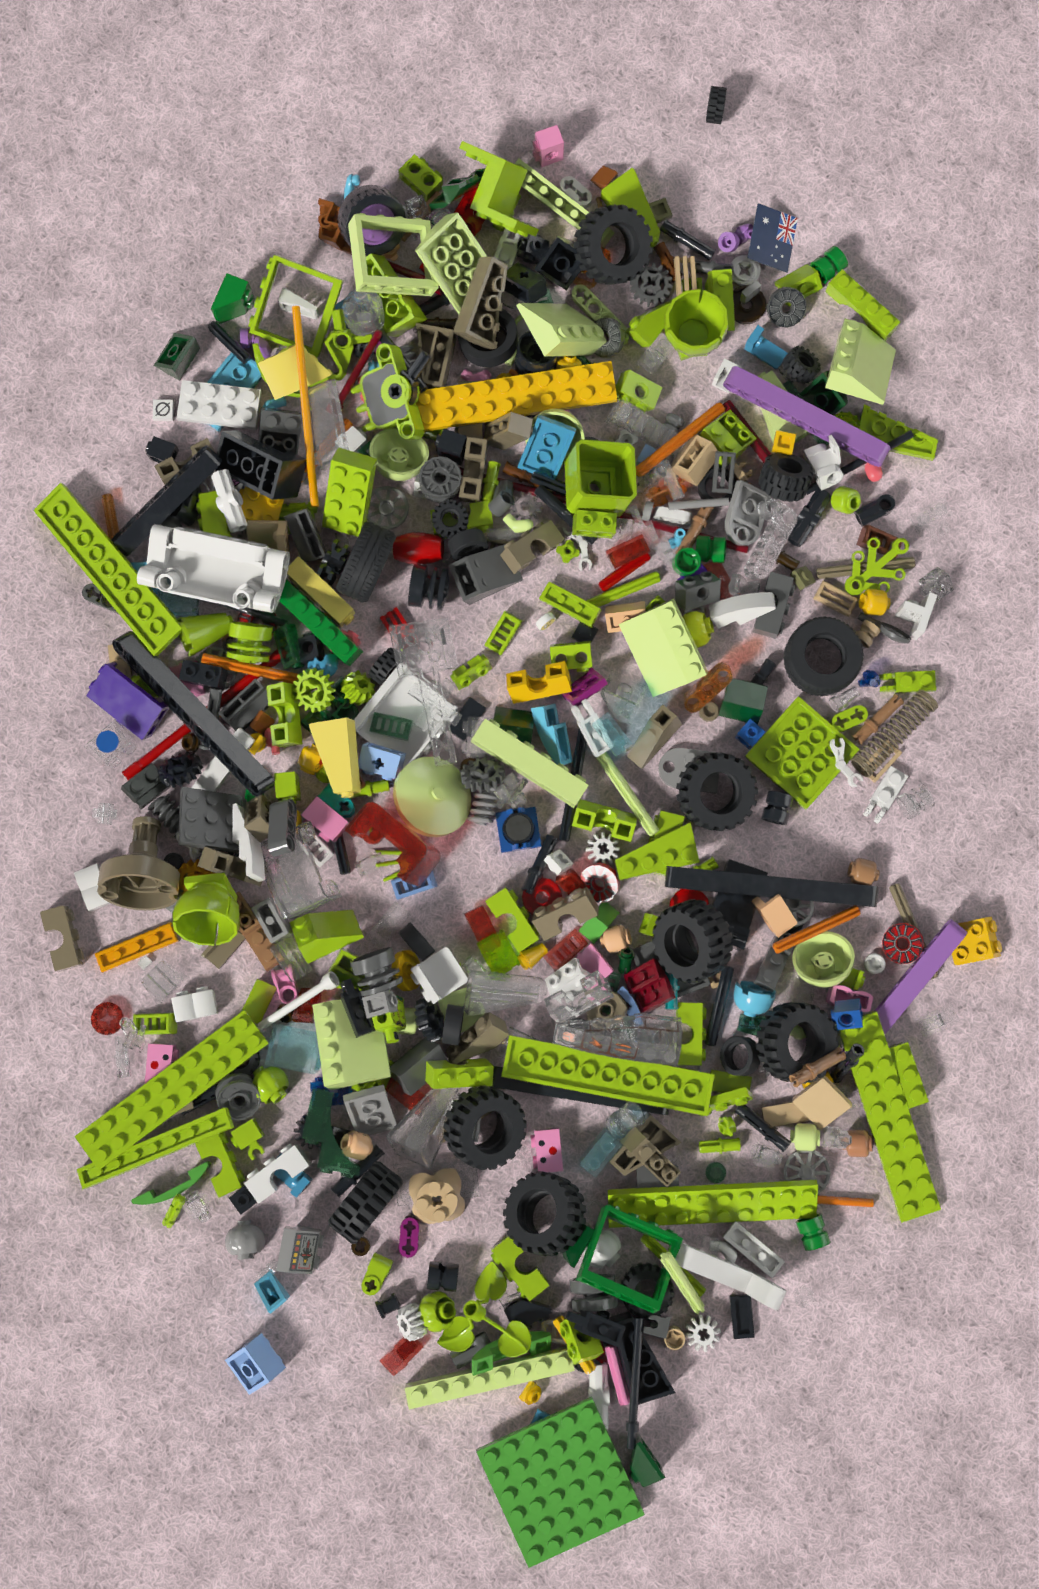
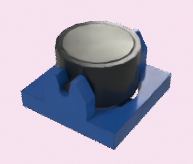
(518, 828)

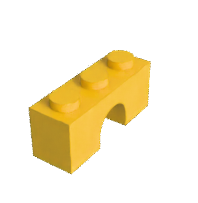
(526, 688)

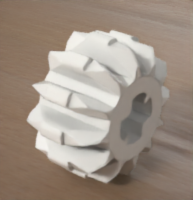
(610, 848)
(410, 1322)
(710, 1329)

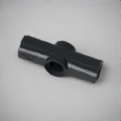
(809, 517)

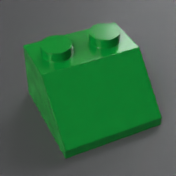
(232, 299)

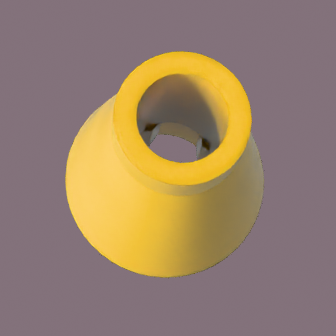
(531, 956)

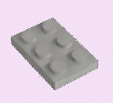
(370, 1110)

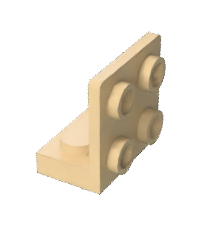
(269, 533)

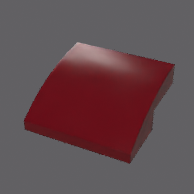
(649, 986)

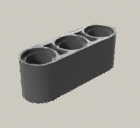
(282, 827)

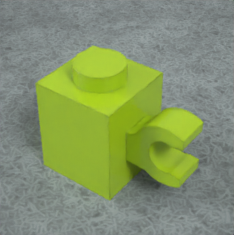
(247, 1135)

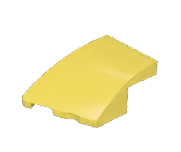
(282, 371)

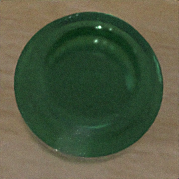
(715, 1172)

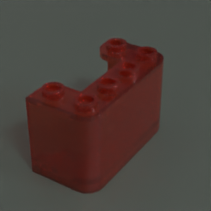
(417, 855)

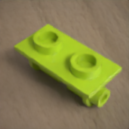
(464, 677)

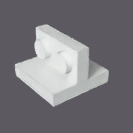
(917, 614)

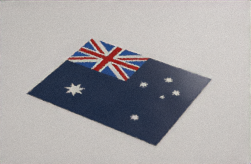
(772, 238)

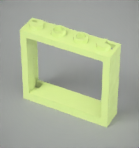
(386, 284)

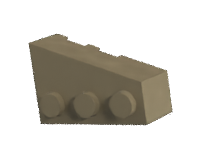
(440, 346)

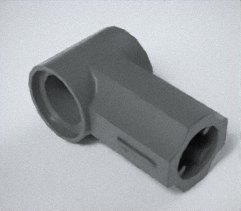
(502, 498)
(465, 1357)

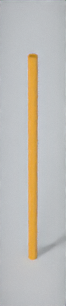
(305, 406)

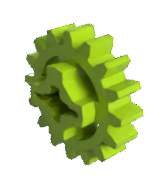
(309, 681)

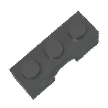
(771, 622)

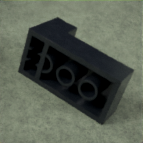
(261, 466)
(737, 908)

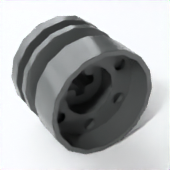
(376, 971)

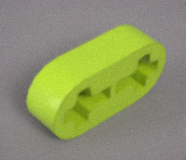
(851, 722)

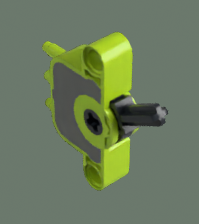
(392, 393)

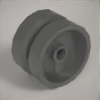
(590, 1298)

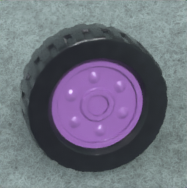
(371, 201)

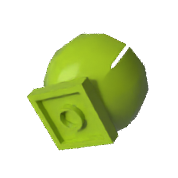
(695, 325)
(203, 907)

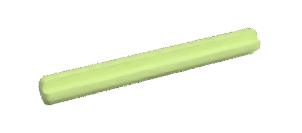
(628, 794)
(682, 1282)

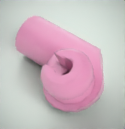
(480, 376)

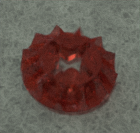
(100, 1012)

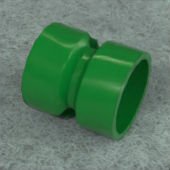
(831, 263)
(711, 548)
(686, 562)
(813, 1233)

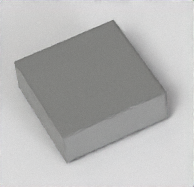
(750, 292)

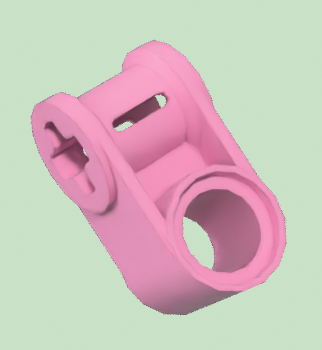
(284, 984)

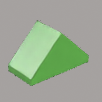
(596, 926)

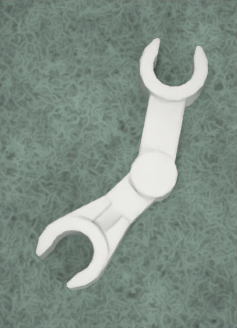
(583, 548)
(841, 764)

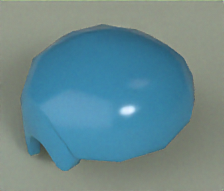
(329, 664)

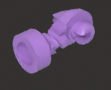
(731, 240)
(248, 339)

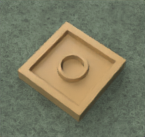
(822, 1102)

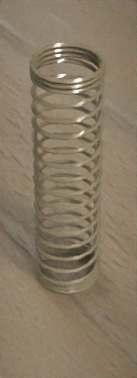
(859, 762)

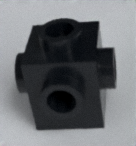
(532, 248)

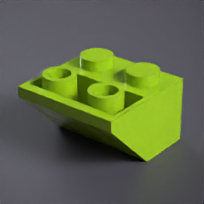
(728, 435)

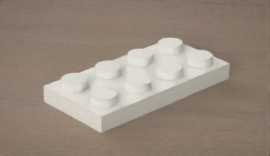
(219, 404)

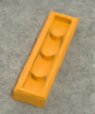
(136, 947)

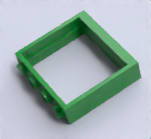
(615, 1289)

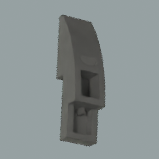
(774, 963)

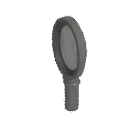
(895, 635)

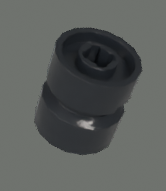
(777, 808)
(442, 1276)

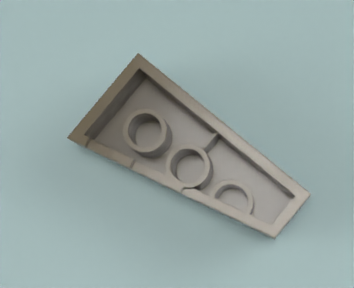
(482, 304)

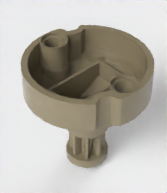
(140, 877)

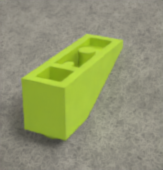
(648, 326)

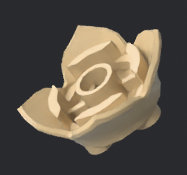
(445, 1184)

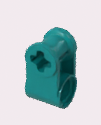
(336, 801)

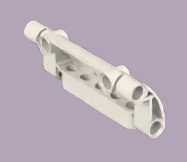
(214, 568)

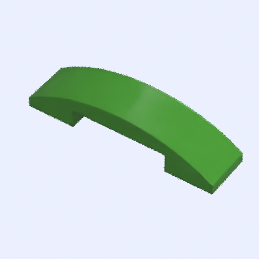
(150, 1197)
(484, 1358)

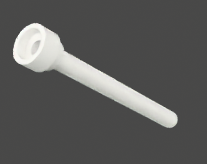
(328, 981)

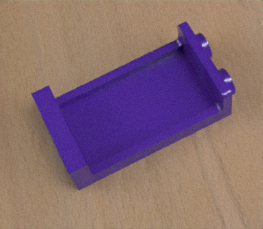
(126, 701)

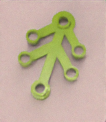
(874, 568)

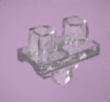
(513, 793)

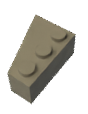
(656, 1133)

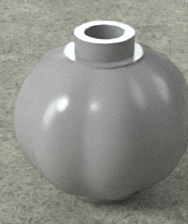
(244, 1240)

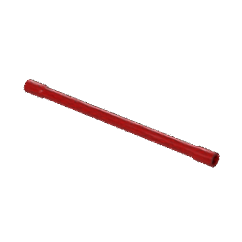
(177, 735)

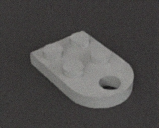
(743, 514)
(680, 758)

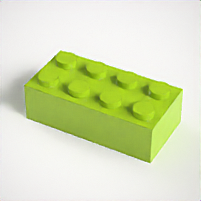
(348, 491)

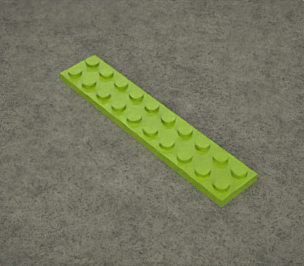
(108, 569)
(608, 1076)
(171, 1090)
(890, 1121)
(718, 1202)

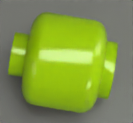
(845, 500)

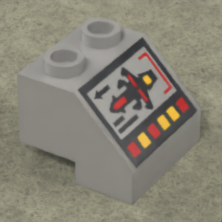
(299, 1250)

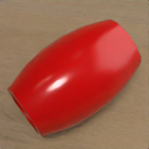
(418, 548)

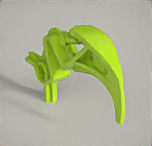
(340, 353)

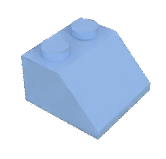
(255, 1364)

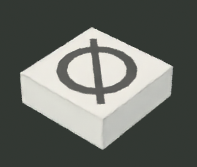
(163, 410)

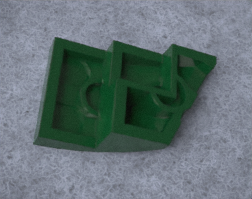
(456, 188)
(339, 709)

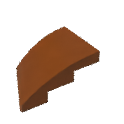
(329, 229)

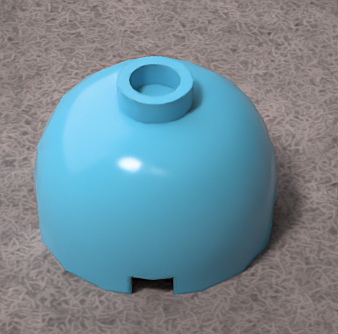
(752, 998)

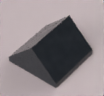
(560, 263)

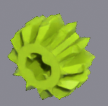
(357, 688)

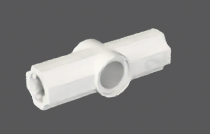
(229, 500)
(599, 1390)

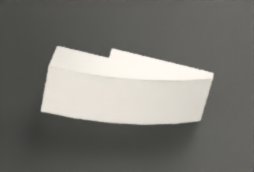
(741, 608)

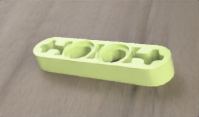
(603, 311)

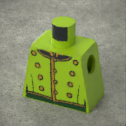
(391, 1022)

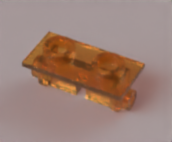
(658, 494)

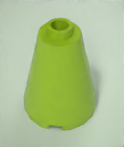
(203, 630)

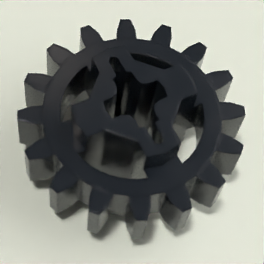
(180, 769)
(429, 1019)

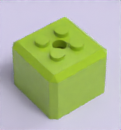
(606, 465)

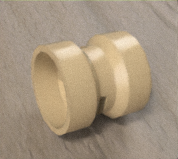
(867, 633)
(674, 1341)

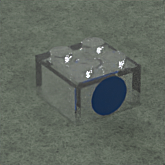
(112, 745)

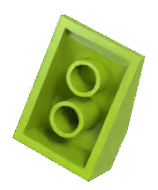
(325, 932)

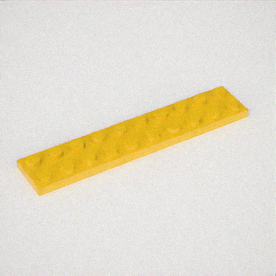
(517, 394)

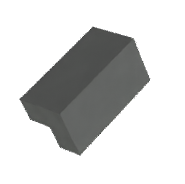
(305, 535)
(245, 706)
(411, 1067)

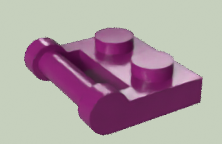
(585, 687)

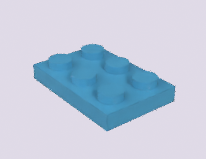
(546, 447)

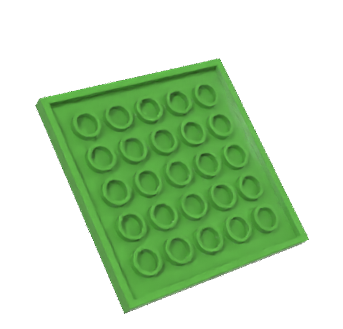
(560, 1482)

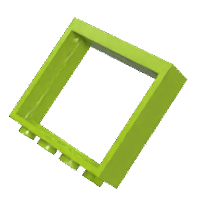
(261, 303)

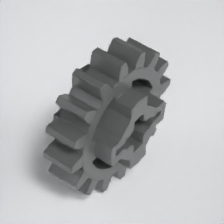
(652, 293)
(482, 774)

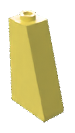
(320, 592)
(339, 754)

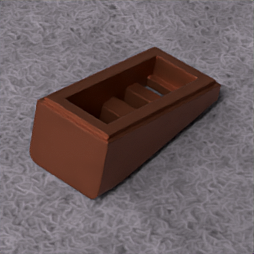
(868, 529)

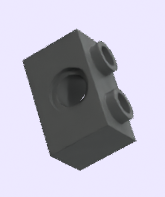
(697, 590)

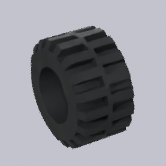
(785, 477)
(642, 1272)

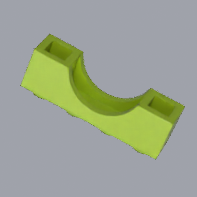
(850, 293)

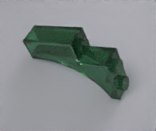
(318, 1129)

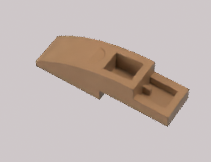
(254, 934)

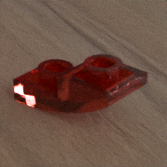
(570, 881)
(480, 923)
(395, 1090)

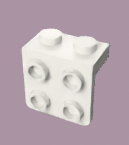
(439, 975)

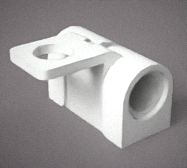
(825, 463)

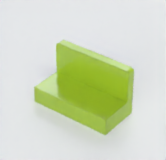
(804, 279)

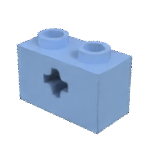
(392, 760)

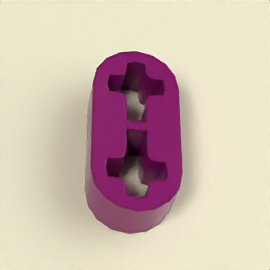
(404, 1236)

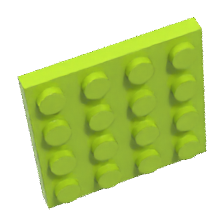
(798, 753)

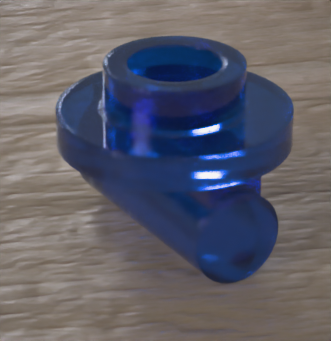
(870, 679)

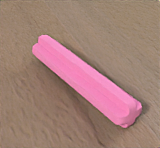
(617, 1374)

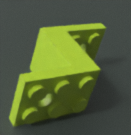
(498, 190)

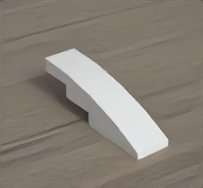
(216, 772)
(249, 846)

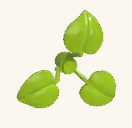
(459, 1337)

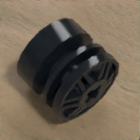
(530, 357)
(428, 587)

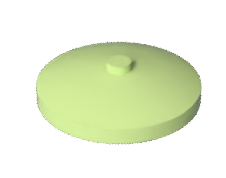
(431, 797)

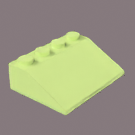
(451, 257)
(561, 329)
(861, 363)
(663, 648)
(342, 1055)

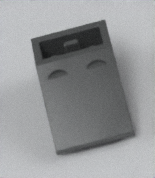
(280, 429)
(483, 575)

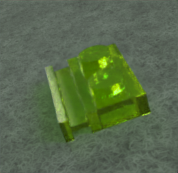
(498, 952)

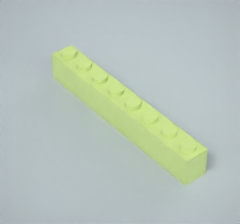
(504, 1374)

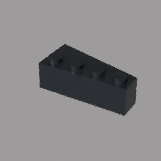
(652, 1377)

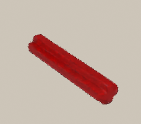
(622, 572)

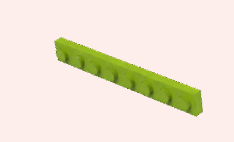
(158, 1147)

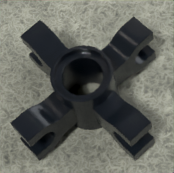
(333, 562)

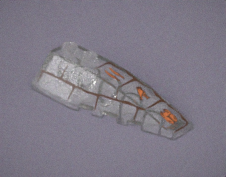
(632, 1038)

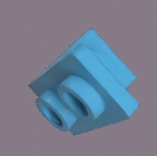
(764, 349)
(297, 1183)

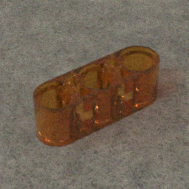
(711, 678)

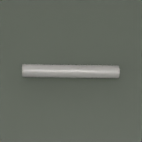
(698, 503)

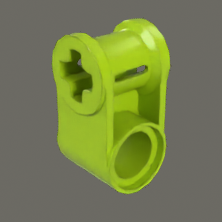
(377, 1271)

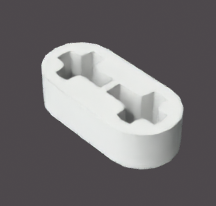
(578, 189)
(672, 516)

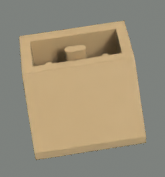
(694, 459)

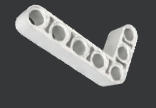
(731, 1275)

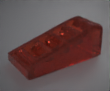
(553, 962)

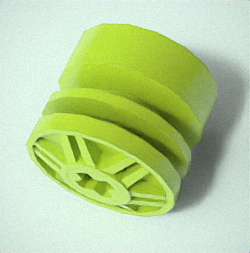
(249, 642)

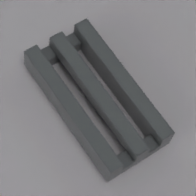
(723, 472)

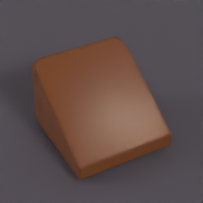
(604, 177)
(261, 722)

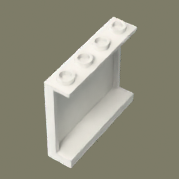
(394, 700)

